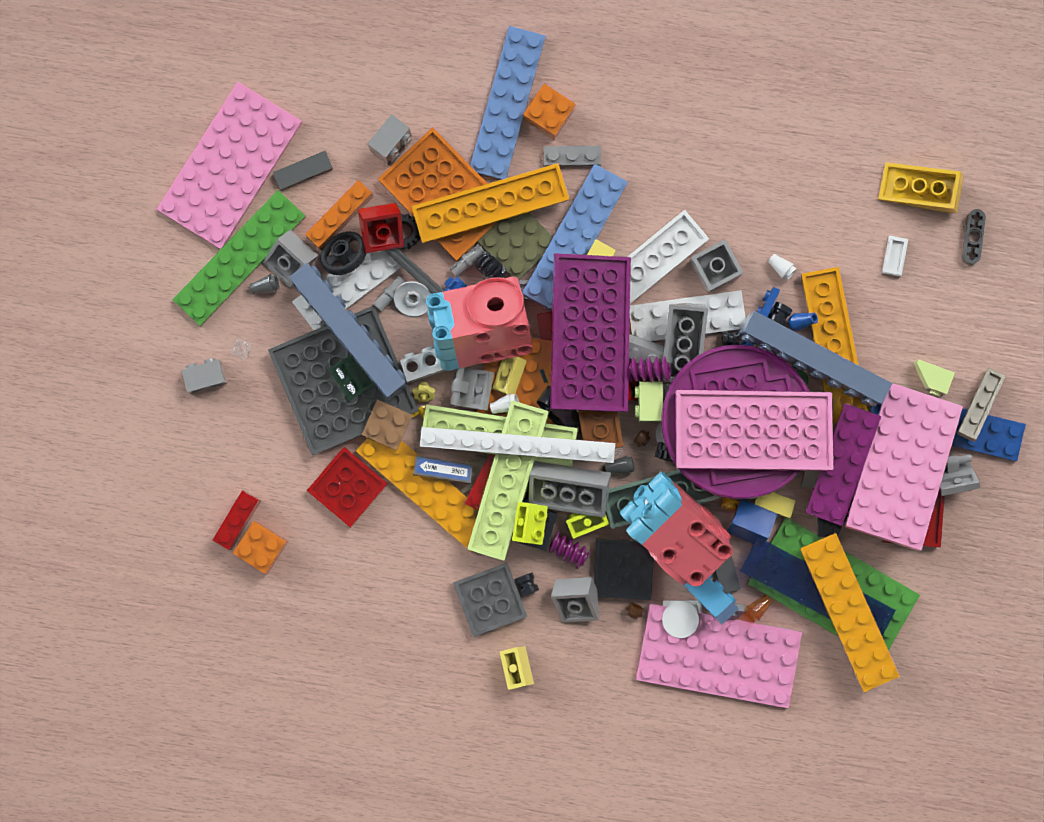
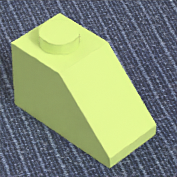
(934, 378)

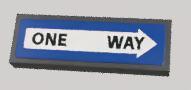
(442, 469)

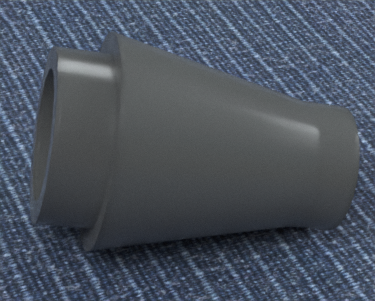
(268, 284)
(621, 465)

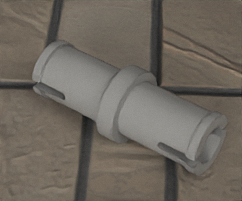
(467, 260)
(388, 294)

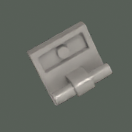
(472, 388)
(958, 476)

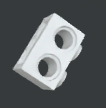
(423, 370)

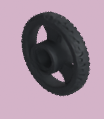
(342, 253)

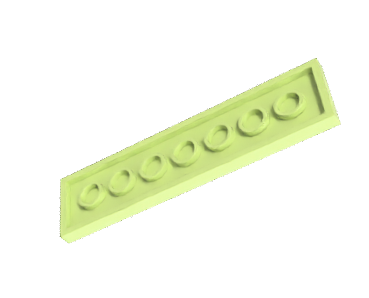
(472, 421)
(506, 485)

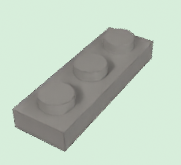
(572, 155)

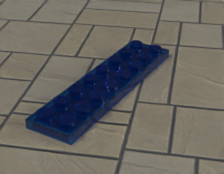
(793, 579)

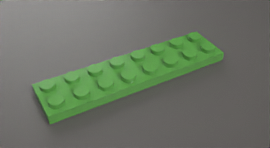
(238, 258)

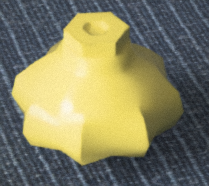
(423, 392)

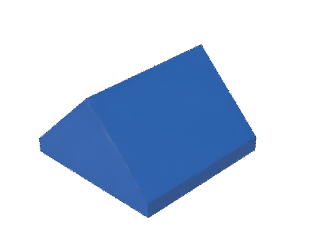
(751, 522)

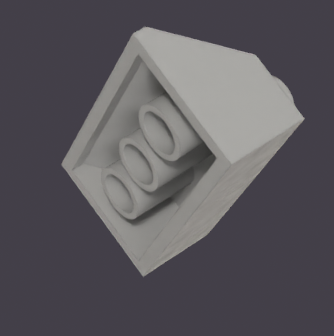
(684, 334)
(569, 488)

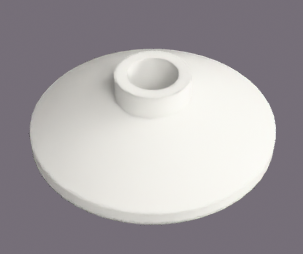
(411, 305)

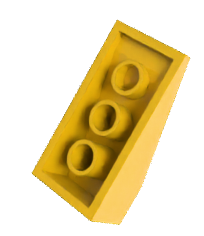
(922, 187)

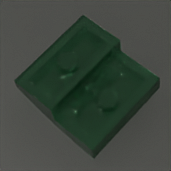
(351, 377)

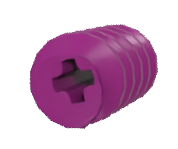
(649, 370)
(568, 550)

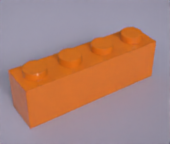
(339, 214)

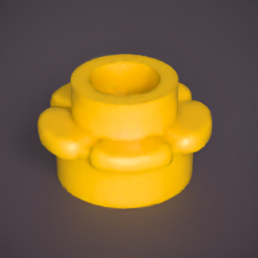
(729, 504)

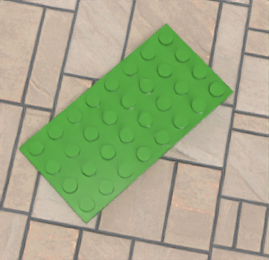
(872, 582)

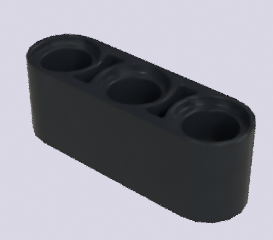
(559, 417)

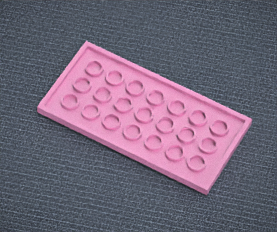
(229, 165)
(754, 430)
(904, 467)
(723, 660)

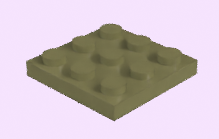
(517, 243)

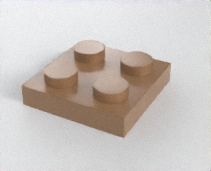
(387, 424)

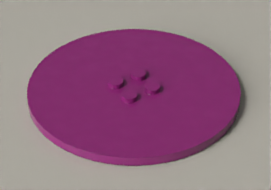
(731, 370)

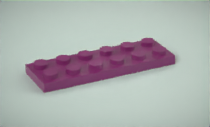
(850, 450)

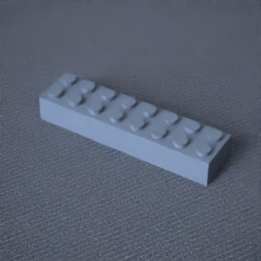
(345, 328)
(815, 359)

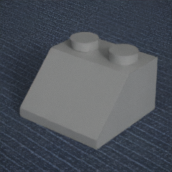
(288, 256)
(576, 599)

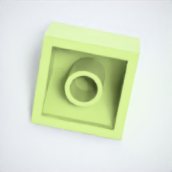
(649, 401)

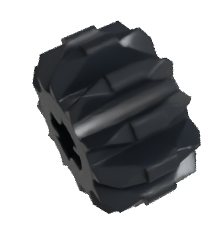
(489, 266)

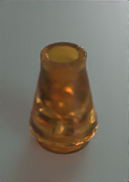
(757, 609)

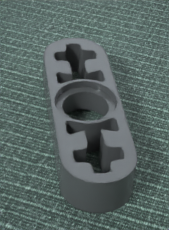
(976, 251)

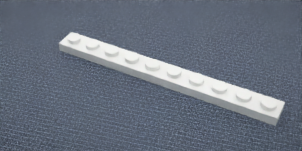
(517, 444)

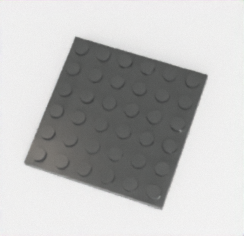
(315, 396)

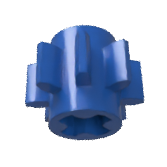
(455, 283)

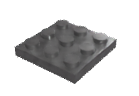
(490, 599)

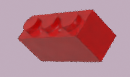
(236, 520)

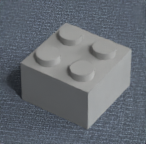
(390, 140)
(716, 266)

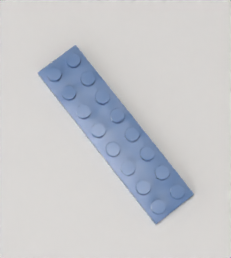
(507, 103)
(577, 229)

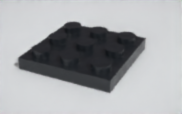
(623, 569)

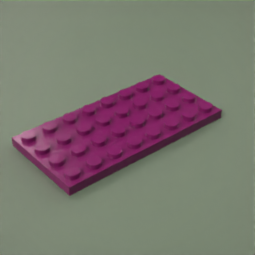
(590, 332)

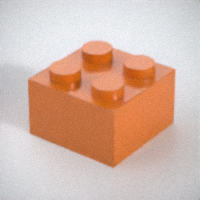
(549, 111)
(260, 547)

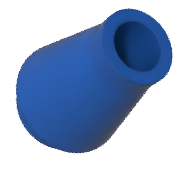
(800, 321)

